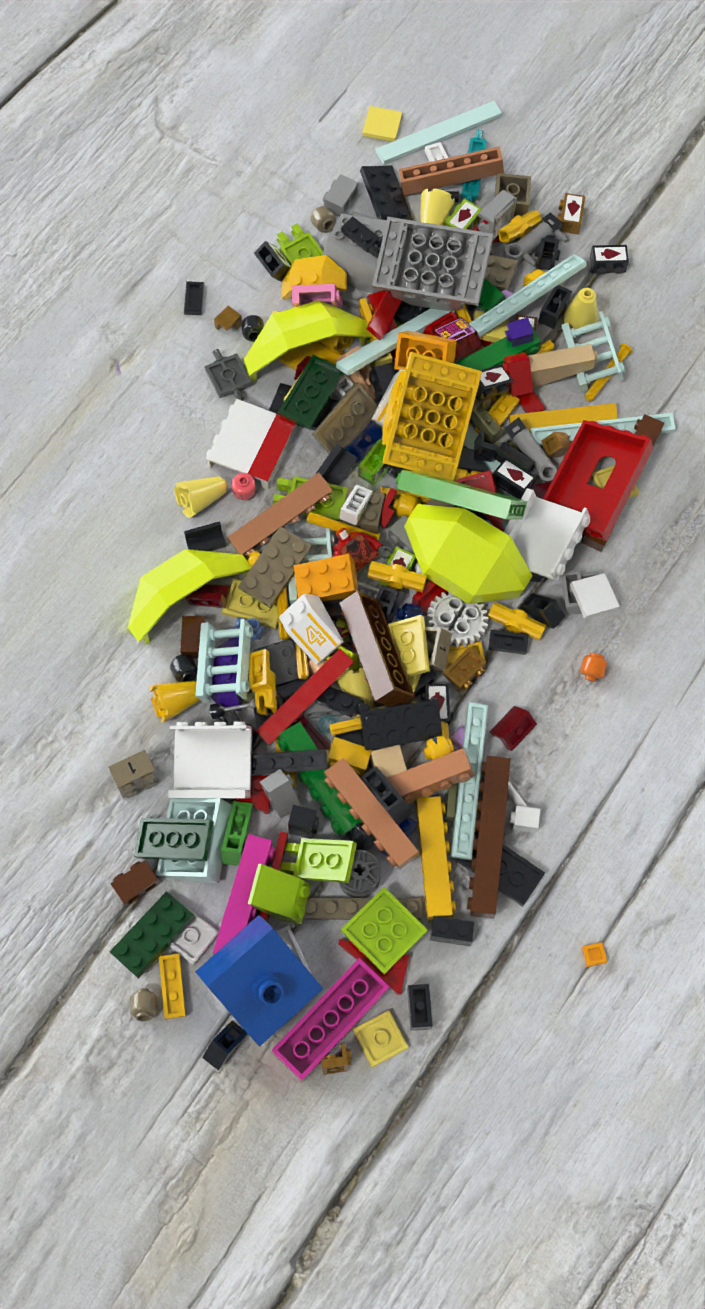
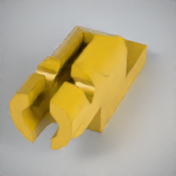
(262, 681)

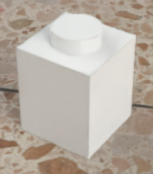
(525, 819)

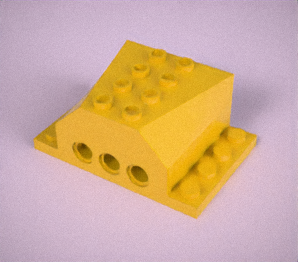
(429, 416)

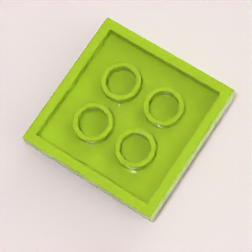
(384, 930)

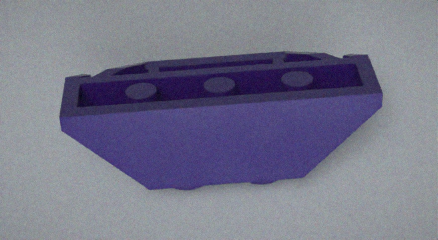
(230, 698)

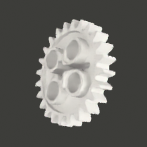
(472, 627)

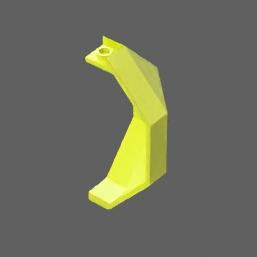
(301, 327)
(466, 554)
(177, 580)

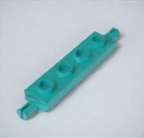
(471, 188)

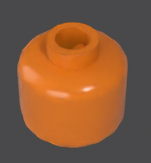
(593, 667)

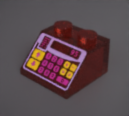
(466, 336)

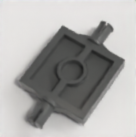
(228, 375)

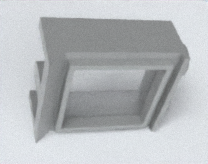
(498, 213)

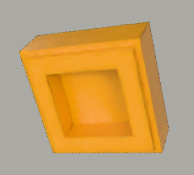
(594, 954)

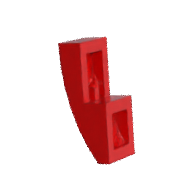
(387, 513)

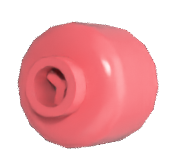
(243, 486)

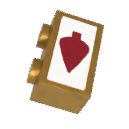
(571, 212)

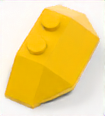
(313, 271)

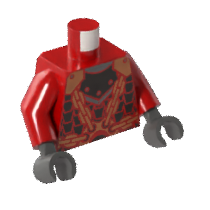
(359, 546)

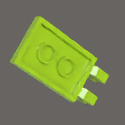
(302, 247)
(328, 509)
(321, 860)

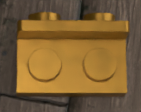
(465, 669)
(335, 1064)

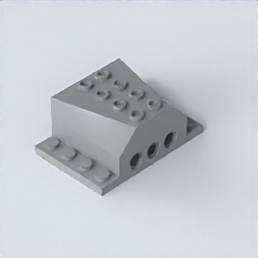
(353, 259)
(432, 264)

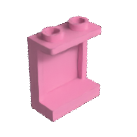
(308, 293)

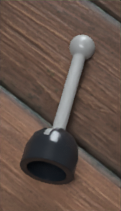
(218, 710)

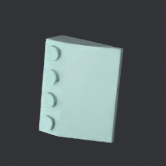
(198, 808)

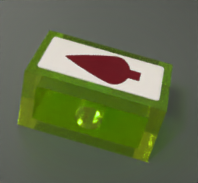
(372, 466)

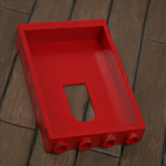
(571, 480)

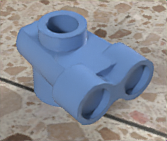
(258, 630)

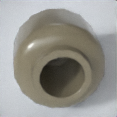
(323, 219)
(143, 1005)

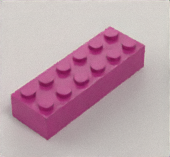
(238, 911)
(330, 1020)

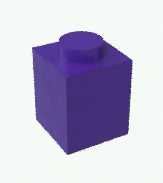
(519, 332)

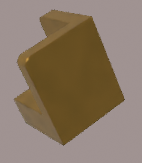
(227, 319)
(556, 444)

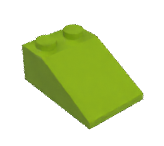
(279, 894)

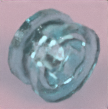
(321, 722)

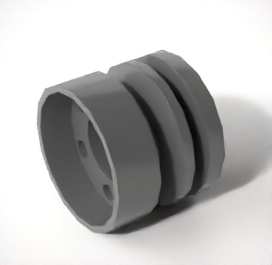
(366, 884)

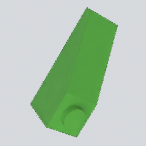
(236, 832)

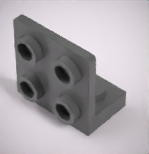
(282, 660)

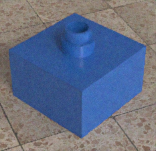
(259, 980)

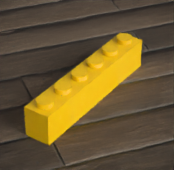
(434, 857)

